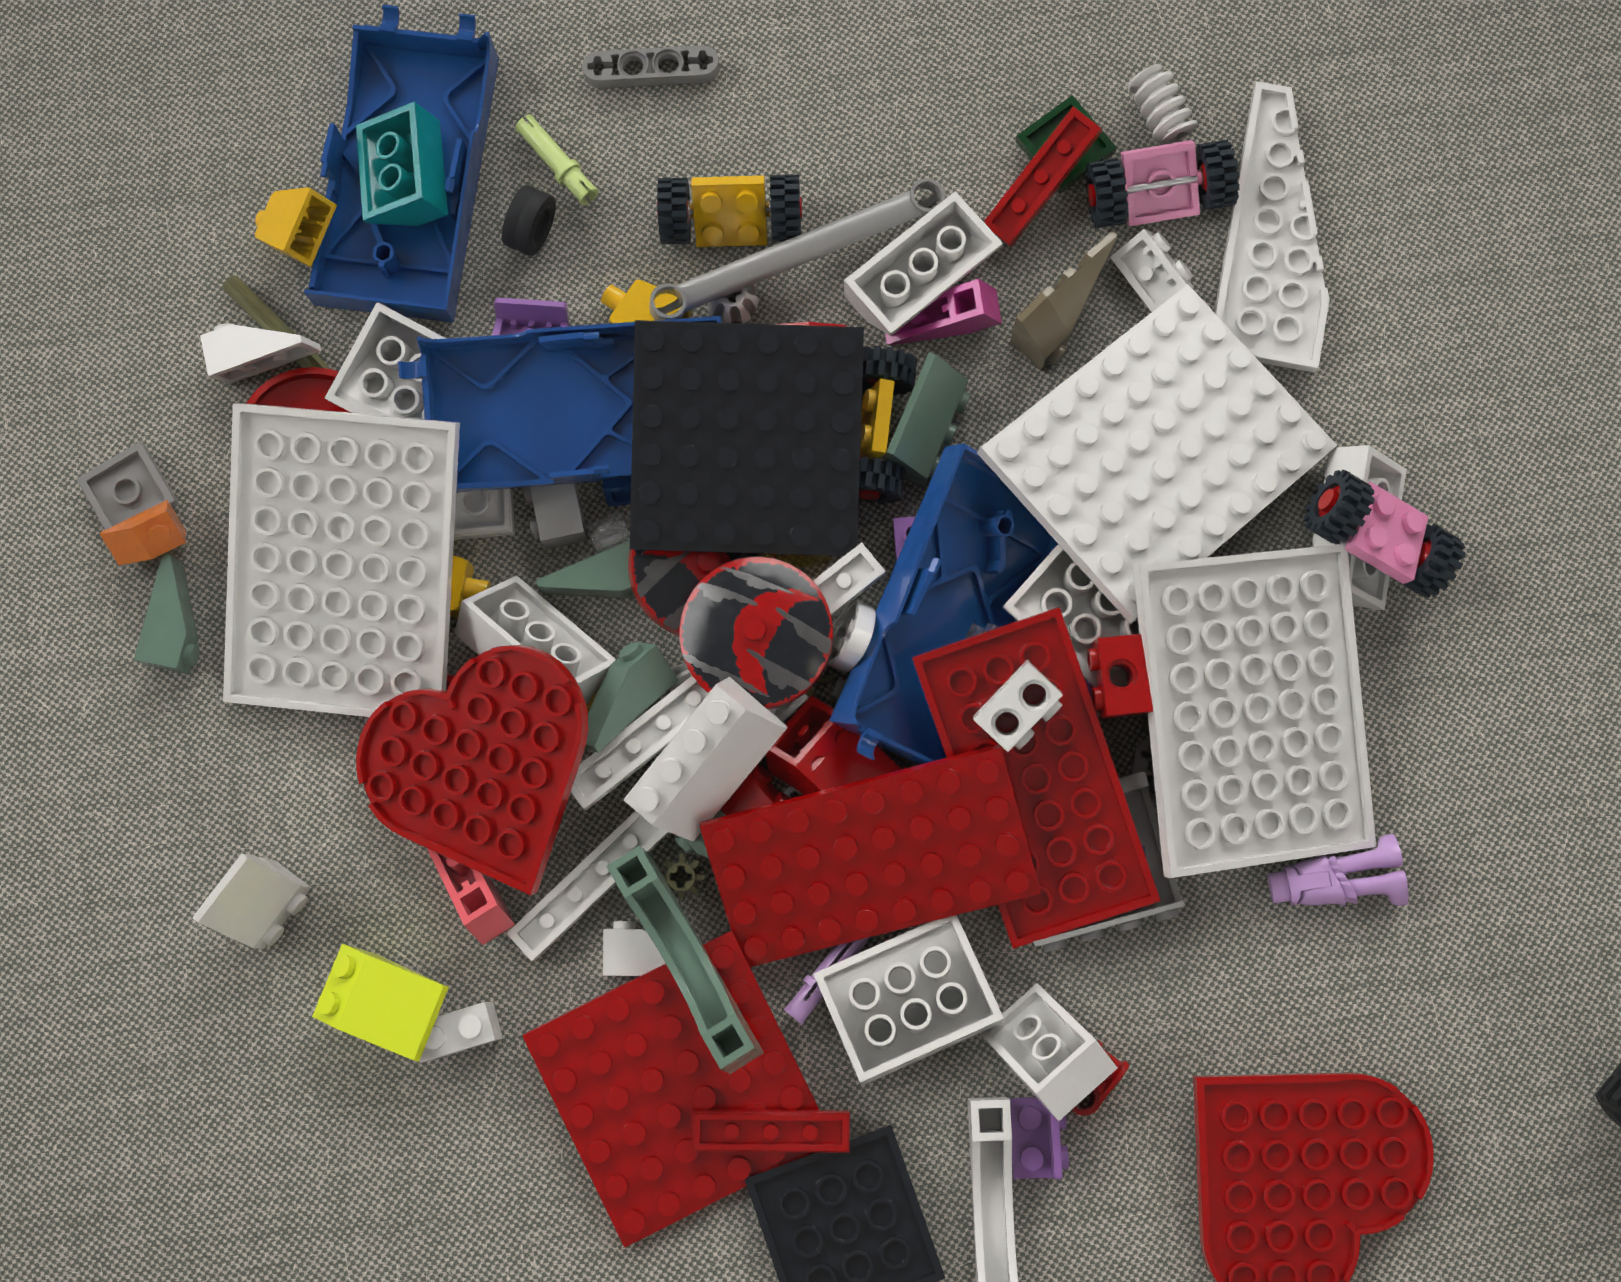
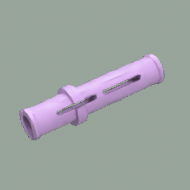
(798, 1007)

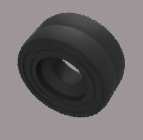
(528, 220)

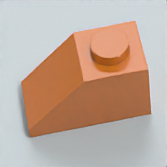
(145, 535)

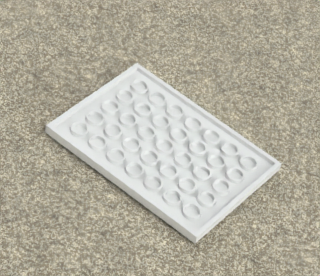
(1156, 447)
(338, 558)
(1254, 708)

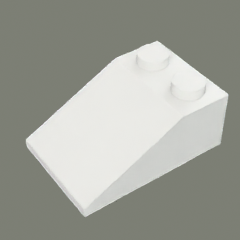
(253, 901)
(1049, 1051)

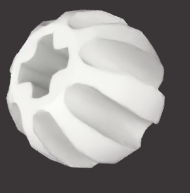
(737, 311)

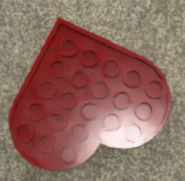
(480, 764)
(1302, 1171)

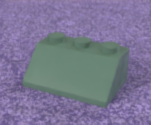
(928, 420)

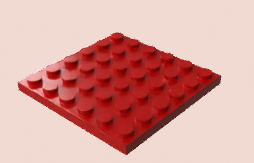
(634, 1072)

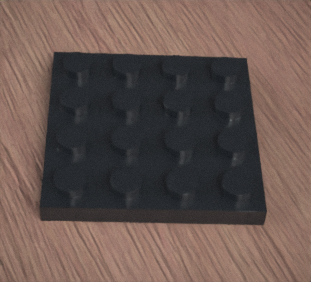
(845, 1216)

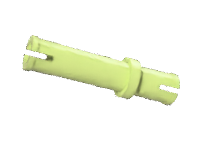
(566, 170)

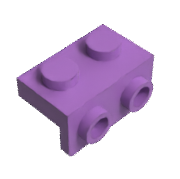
(521, 314)

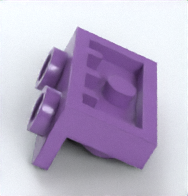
(1036, 1140)

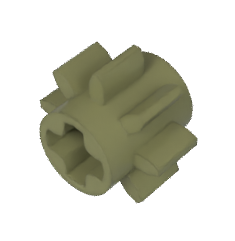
(674, 869)

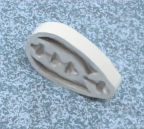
(852, 636)

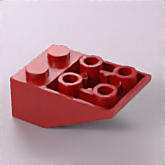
(821, 754)

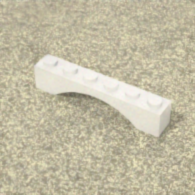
(992, 1189)

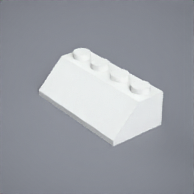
(920, 265)
(1368, 583)
(519, 616)
(706, 761)

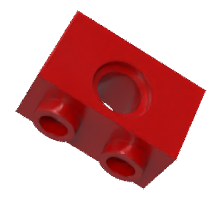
(1129, 655)

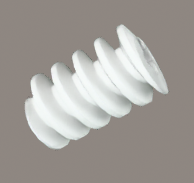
(1160, 106)

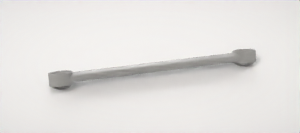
(795, 251)

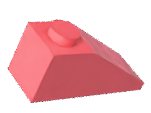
(474, 899)

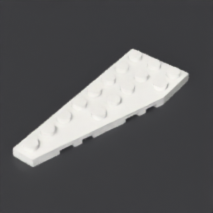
(1271, 262)

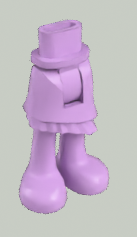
(1324, 879)

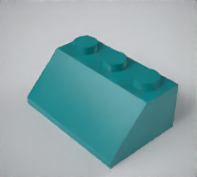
(401, 167)

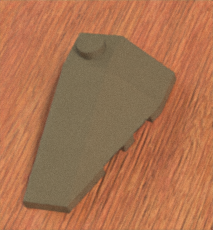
(1050, 318)

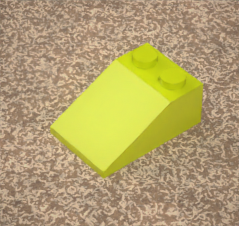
(380, 1002)

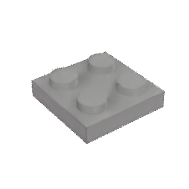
(125, 486)

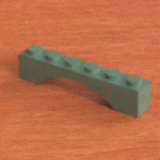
(694, 972)

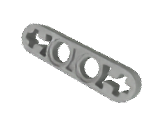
(651, 59)

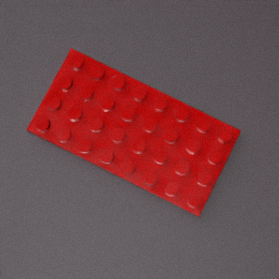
(1061, 778)
(871, 856)

